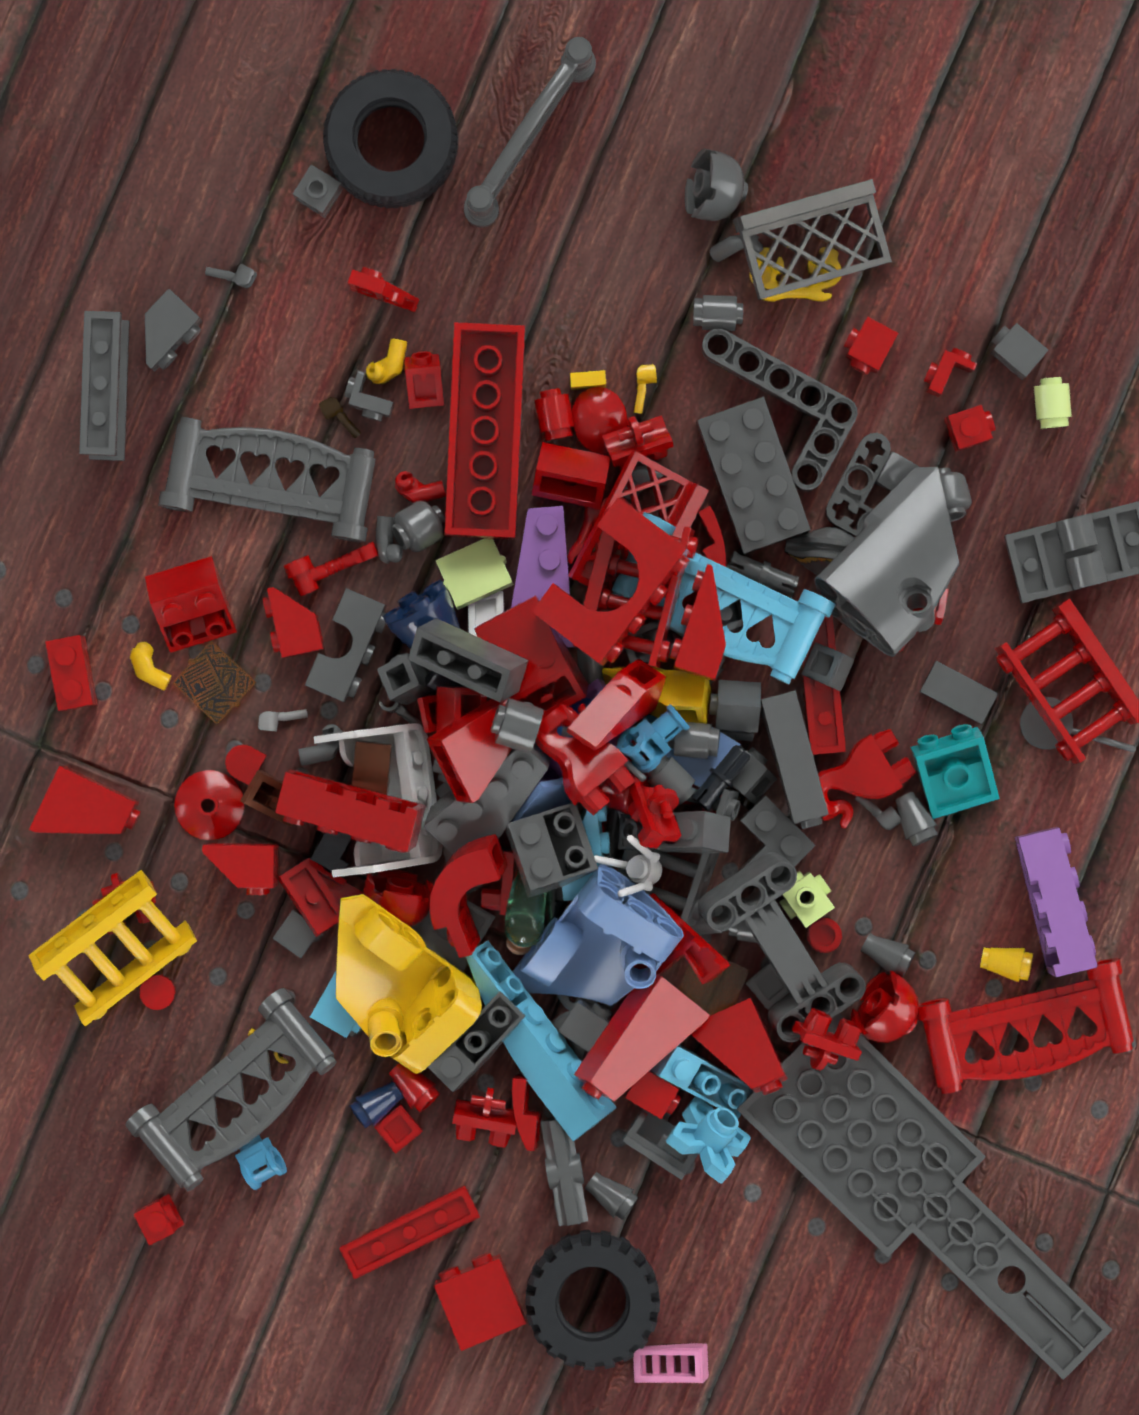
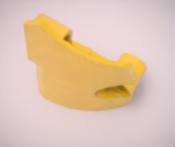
(398, 987)

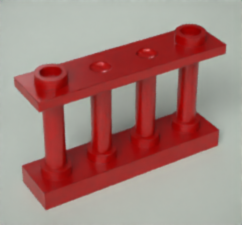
(601, 598)
(1086, 649)

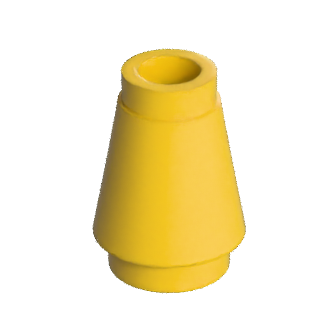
(1008, 962)

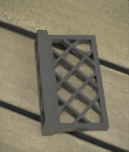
(805, 209)

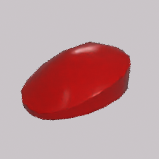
(597, 414)

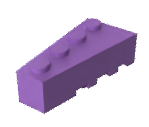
(542, 556)
(1055, 902)

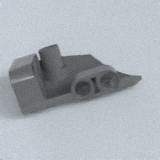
(895, 565)

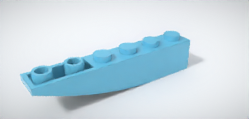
(539, 1048)

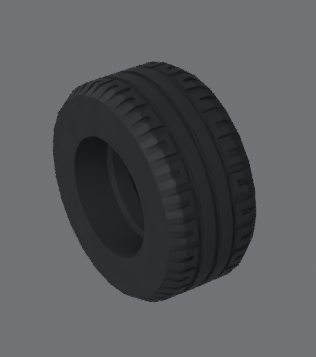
(380, 91)

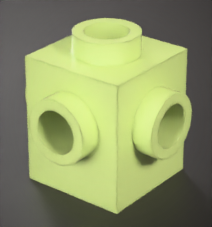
(817, 905)

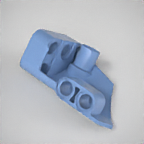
(599, 942)

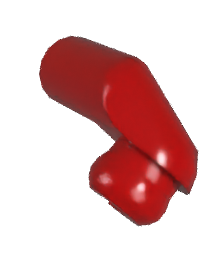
(415, 490)

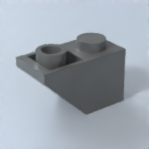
(166, 328)

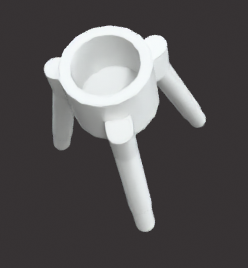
(641, 869)

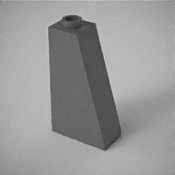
(794, 759)

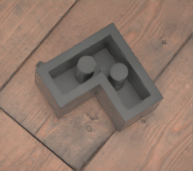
(775, 833)

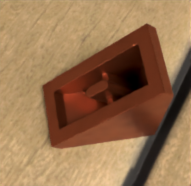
(264, 795)

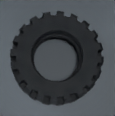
(600, 1347)

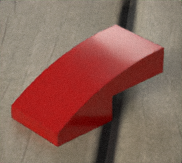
(716, 551)
(527, 1121)

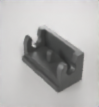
(649, 1136)

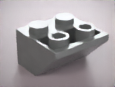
(551, 849)

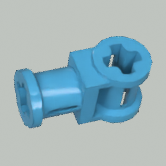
(651, 739)
(257, 1154)

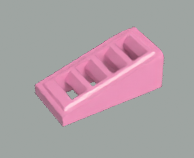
(698, 1350)

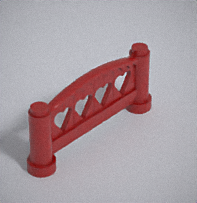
(951, 1031)

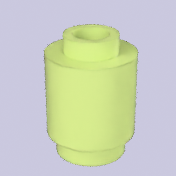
(1052, 403)

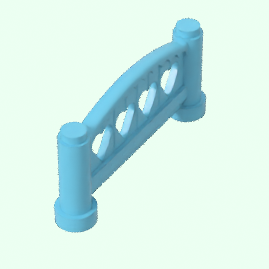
(793, 621)

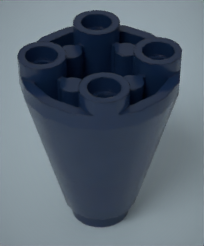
(420, 609)

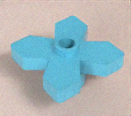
(710, 1134)

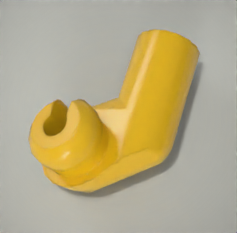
(389, 366)

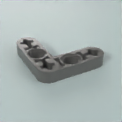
(856, 498)

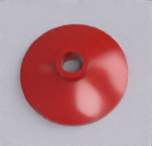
(227, 810)

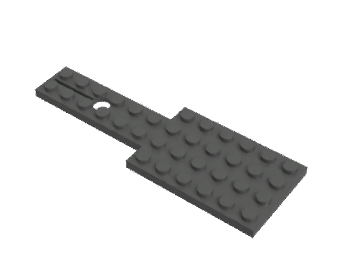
(900, 1171)

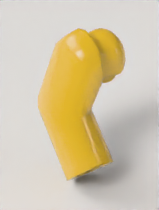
(144, 668)

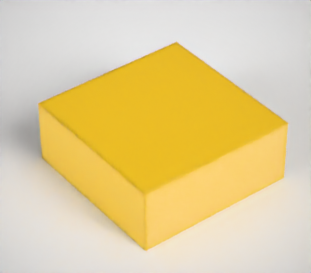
(587, 380)

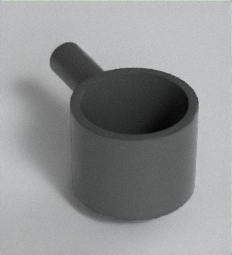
(517, 725)

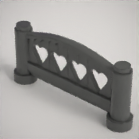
(576, 66)
(341, 504)
(169, 1132)

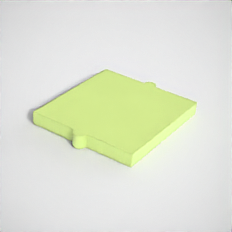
(474, 572)

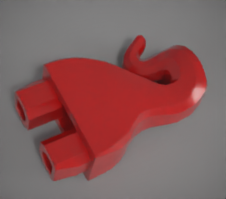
(580, 765)
(865, 774)

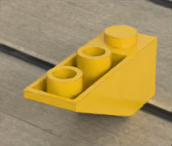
(682, 690)

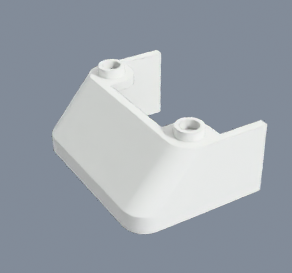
(409, 779)

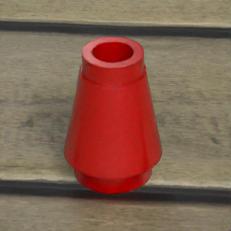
(415, 1088)

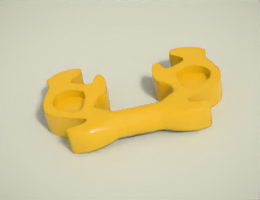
(811, 292)

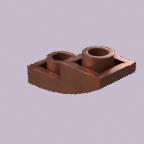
(372, 766)

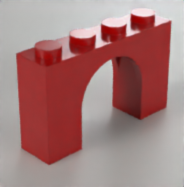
(657, 560)

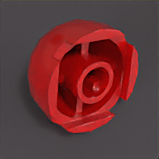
(400, 894)
(887, 1008)

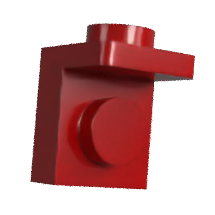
(423, 380)

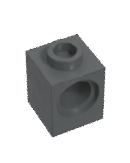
(318, 191)
(1017, 350)

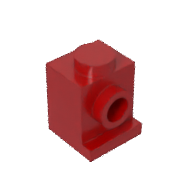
(158, 1219)

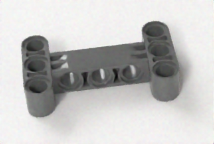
(780, 943)

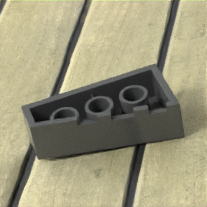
(460, 822)

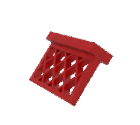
(680, 513)

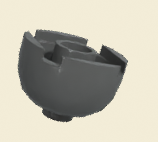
(716, 186)

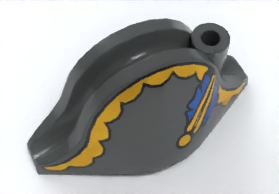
(817, 547)

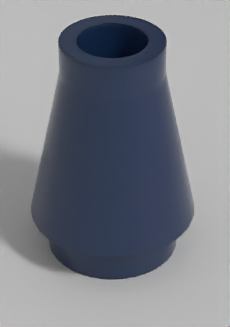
(375, 1104)

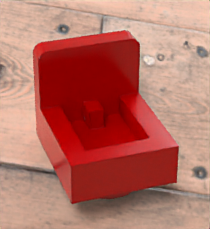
(938, 374)

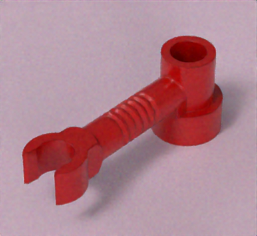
(306, 575)

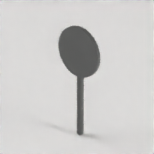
(1040, 736)

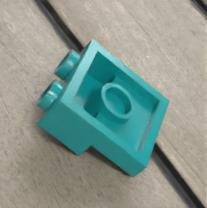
(955, 771)

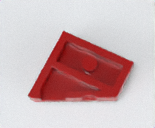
(373, 285)
(316, 894)

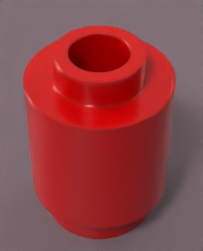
(554, 414)

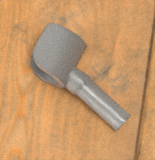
(269, 720)

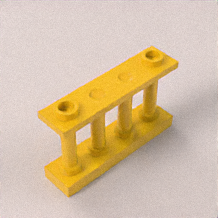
(93, 924)

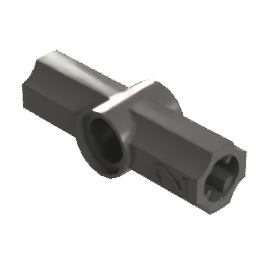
(564, 1174)

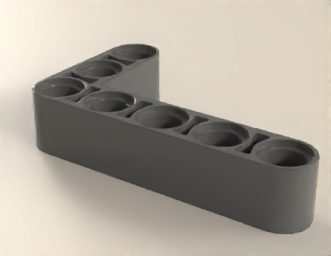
(791, 396)

